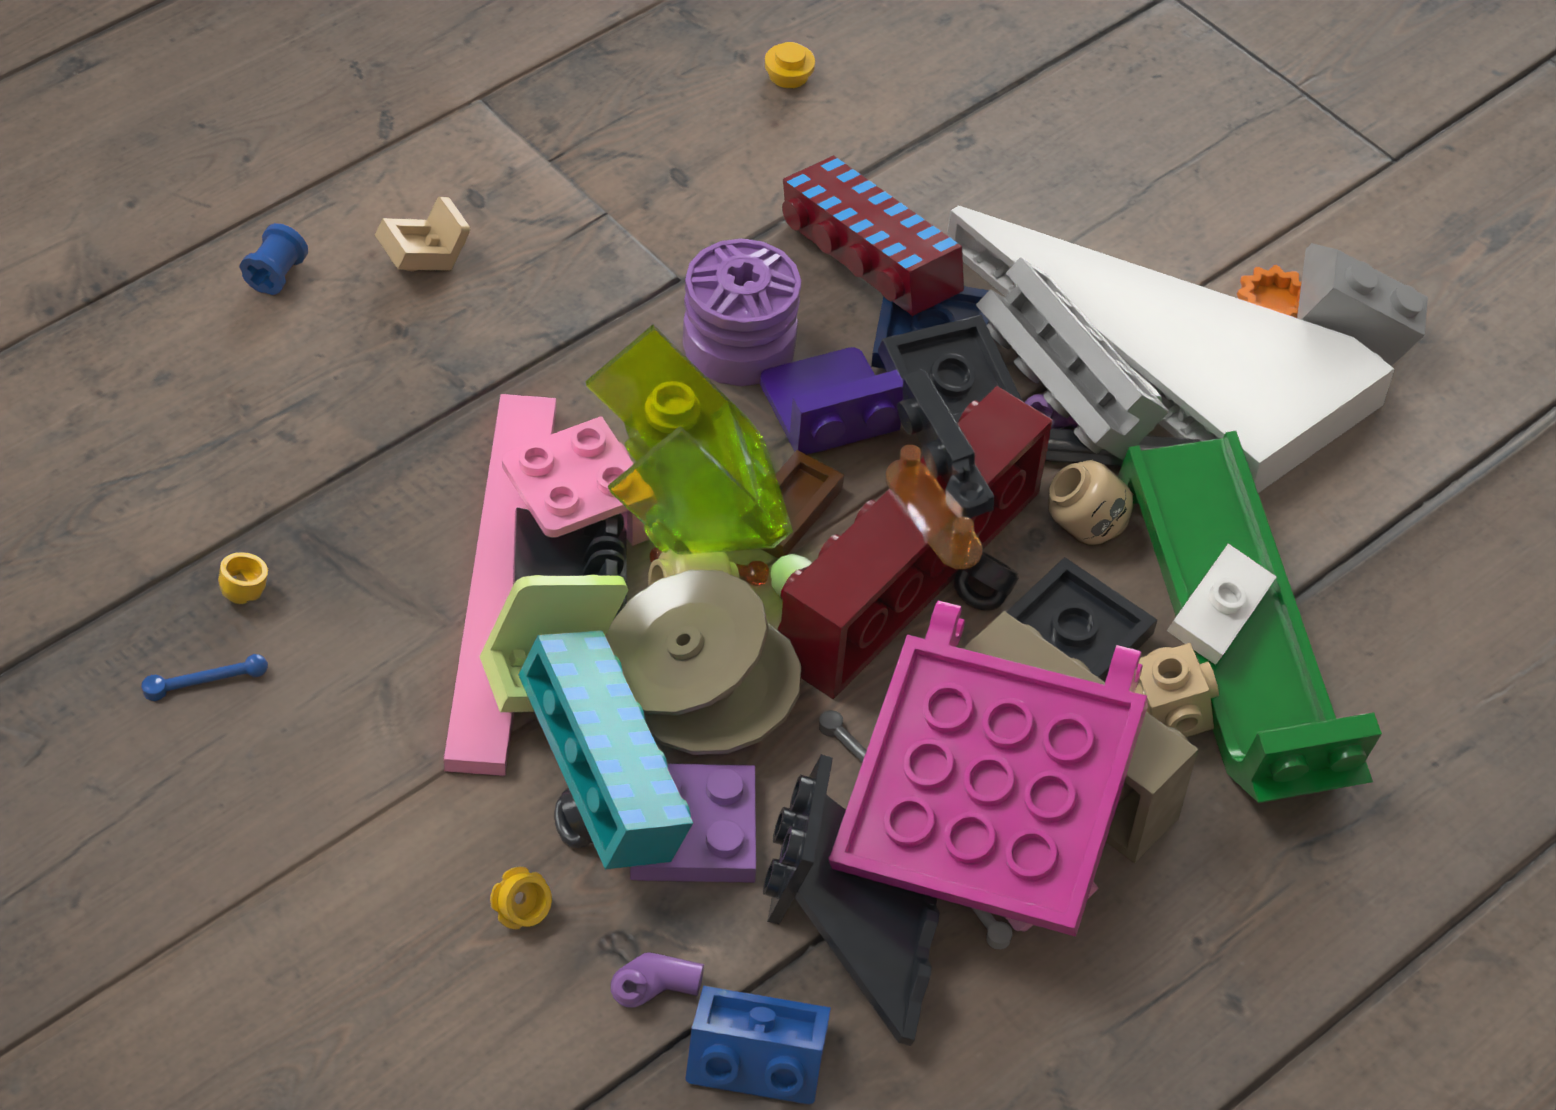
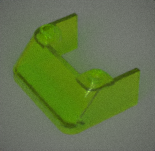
(699, 460)

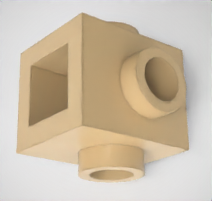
(1178, 689)

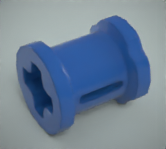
(274, 258)

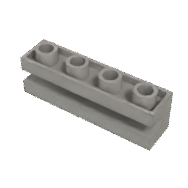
(1072, 361)

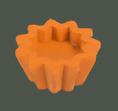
(1272, 289)

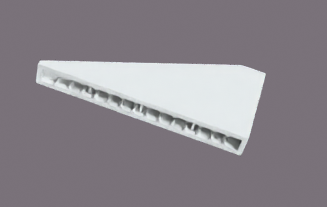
(1205, 352)

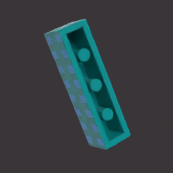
(605, 749)

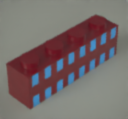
(873, 235)

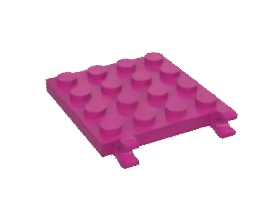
(992, 779)

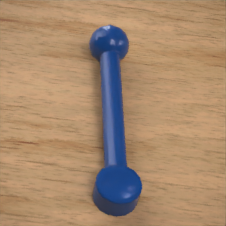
(156, 687)

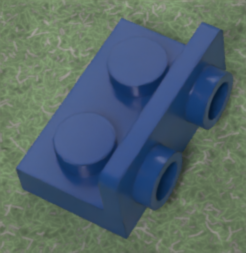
(757, 1045)

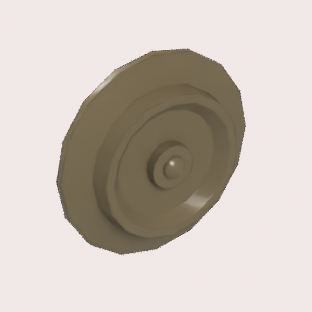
(688, 640)
(743, 714)

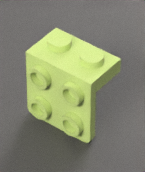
(540, 608)

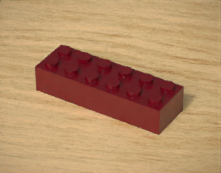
(884, 568)

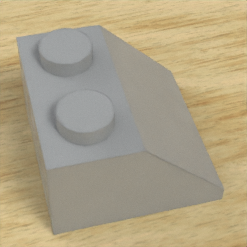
(1360, 302)

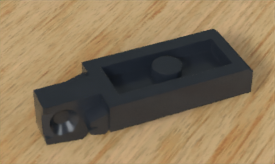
(944, 446)

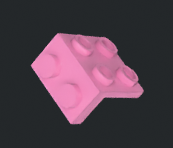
(568, 479)

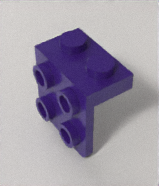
(832, 400)

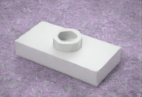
(1221, 604)

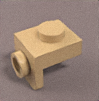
(425, 243)

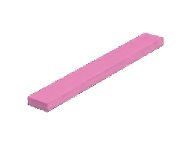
(477, 730)

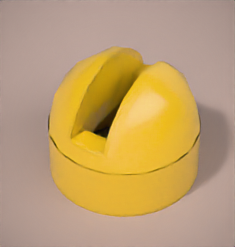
(250, 575)

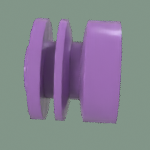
(740, 310)

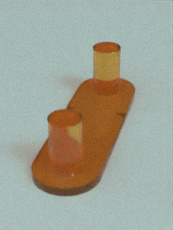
(925, 503)

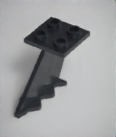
(871, 926)

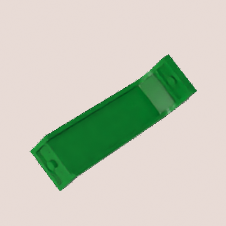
(1272, 701)

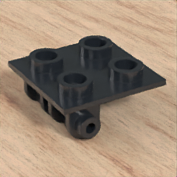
(586, 551)

